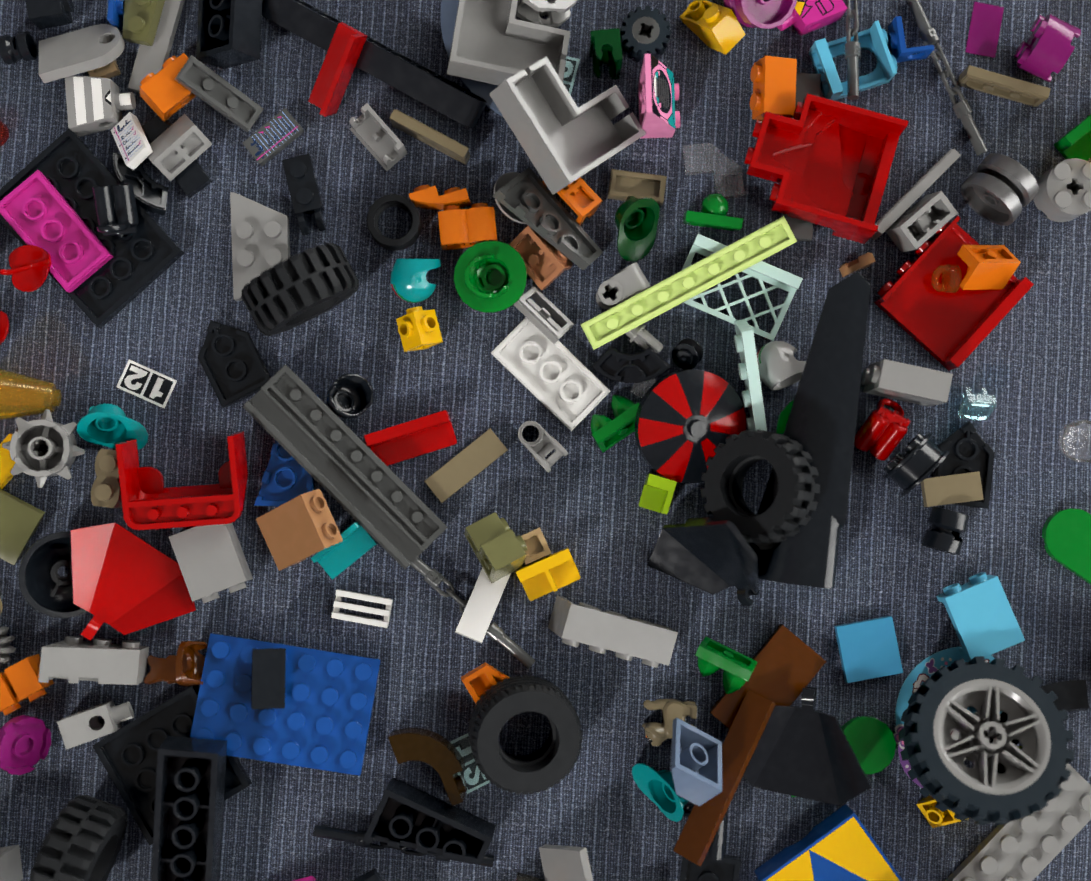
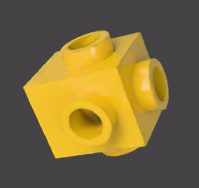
(419, 329)

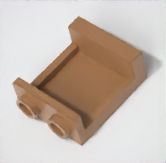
(299, 529)

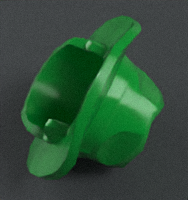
(490, 276)

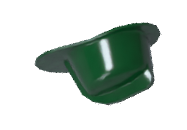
(636, 227)

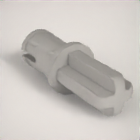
(644, 338)

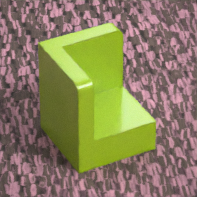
(657, 494)

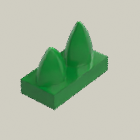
(610, 432)
(736, 666)

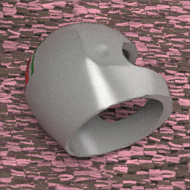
(778, 365)

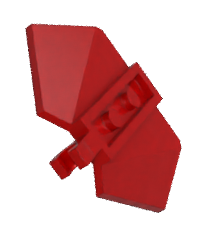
(124, 580)

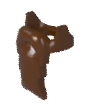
(183, 668)

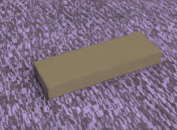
(1003, 86)
(430, 136)
(466, 465)

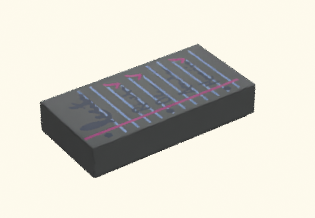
(273, 137)

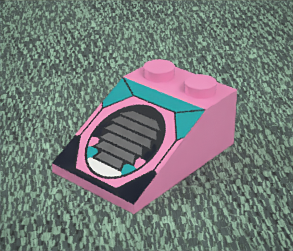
(657, 99)

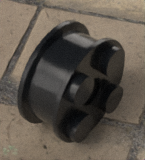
(915, 464)

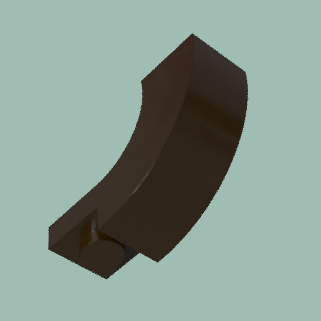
(434, 750)

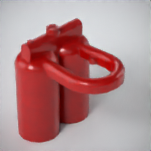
(882, 430)

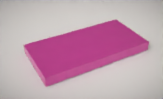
(48, 221)

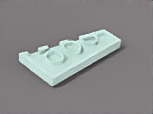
(749, 373)

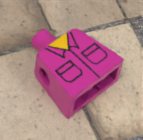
(814, 14)

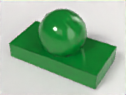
(713, 214)

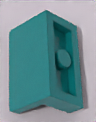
(342, 555)

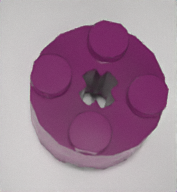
(1047, 47)

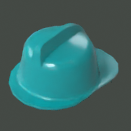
(109, 426)
(660, 790)

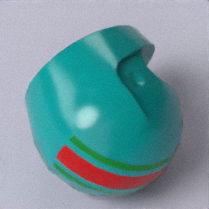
(409, 278)

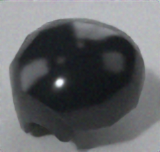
(350, 396)

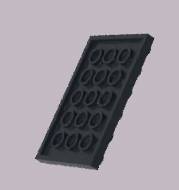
(136, 258)

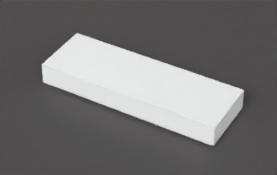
(481, 607)

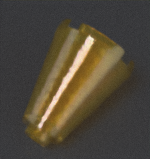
(26, 395)

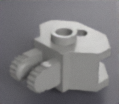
(556, 10)

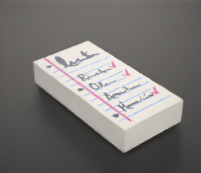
(131, 141)

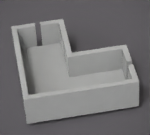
(494, 45)
(555, 132)

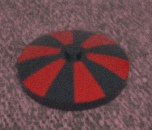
(685, 421)

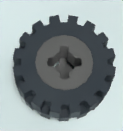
(638, 42)

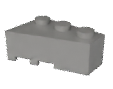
(94, 661)

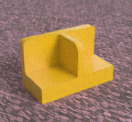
(548, 574)

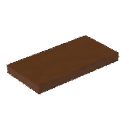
(780, 675)

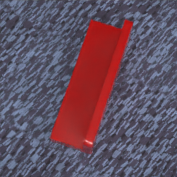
(337, 69)
(412, 438)

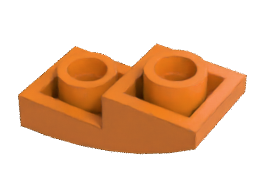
(428, 197)

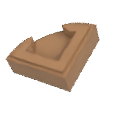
(862, 262)

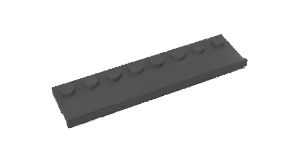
(345, 466)

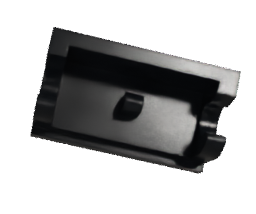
(268, 678)

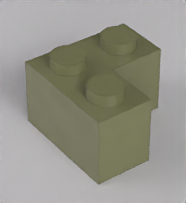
(496, 546)

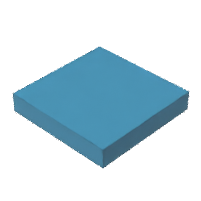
(868, 649)

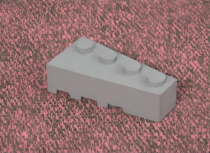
(612, 632)

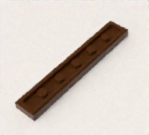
(736, 755)

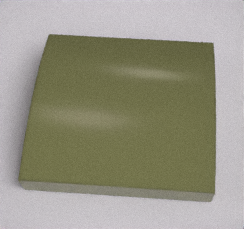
(17, 526)

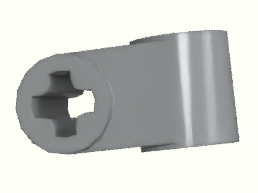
(624, 284)
(542, 446)

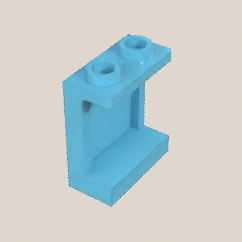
(981, 616)

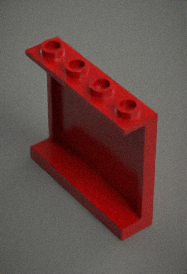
(943, 322)

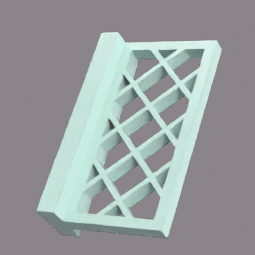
(762, 271)

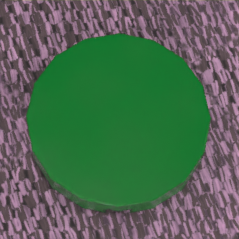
(871, 742)

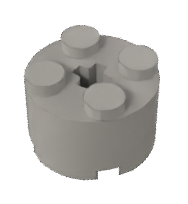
(1065, 190)

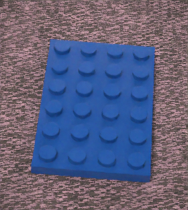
(323, 715)

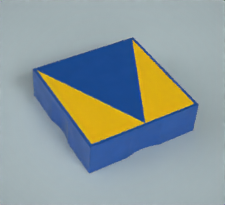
(831, 851)

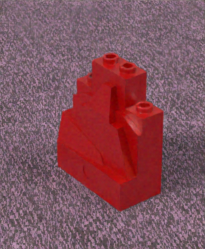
(827, 163)

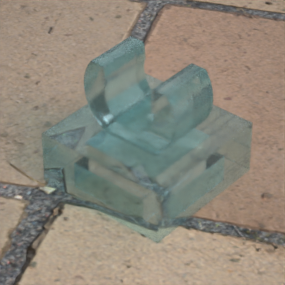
(977, 405)

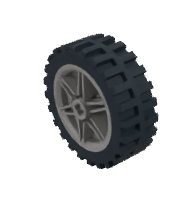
(980, 792)

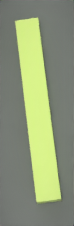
(688, 283)

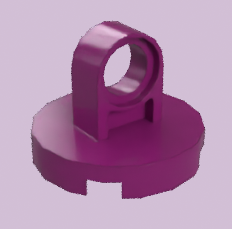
(23, 744)

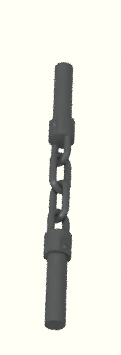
(852, 52)
(962, 108)
(496, 633)

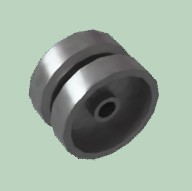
(999, 189)

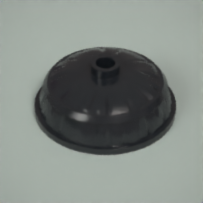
(40, 579)

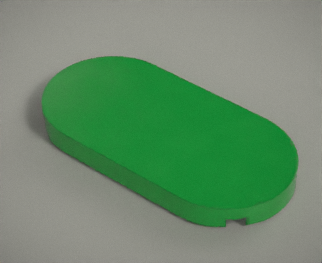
(1069, 540)

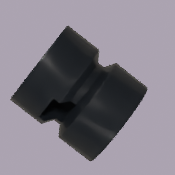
(945, 530)

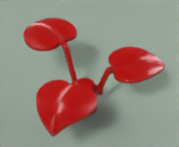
(28, 271)

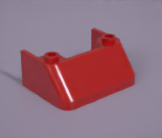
(152, 506)

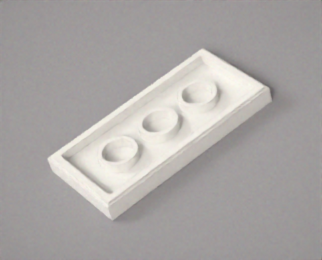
(551, 373)

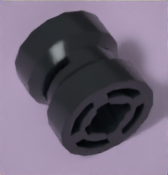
(17, 47)

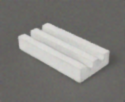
(336, 614)

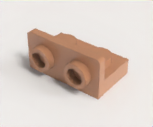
(541, 259)

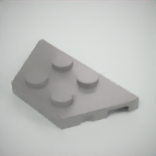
(258, 240)

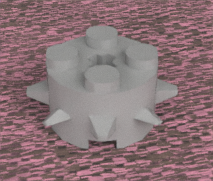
(26, 448)

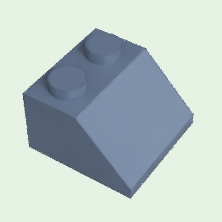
(695, 763)

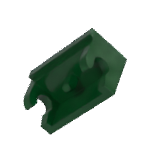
(606, 49)

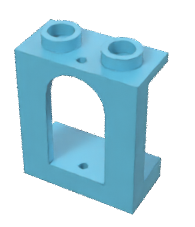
(872, 39)

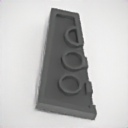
(542, 212)

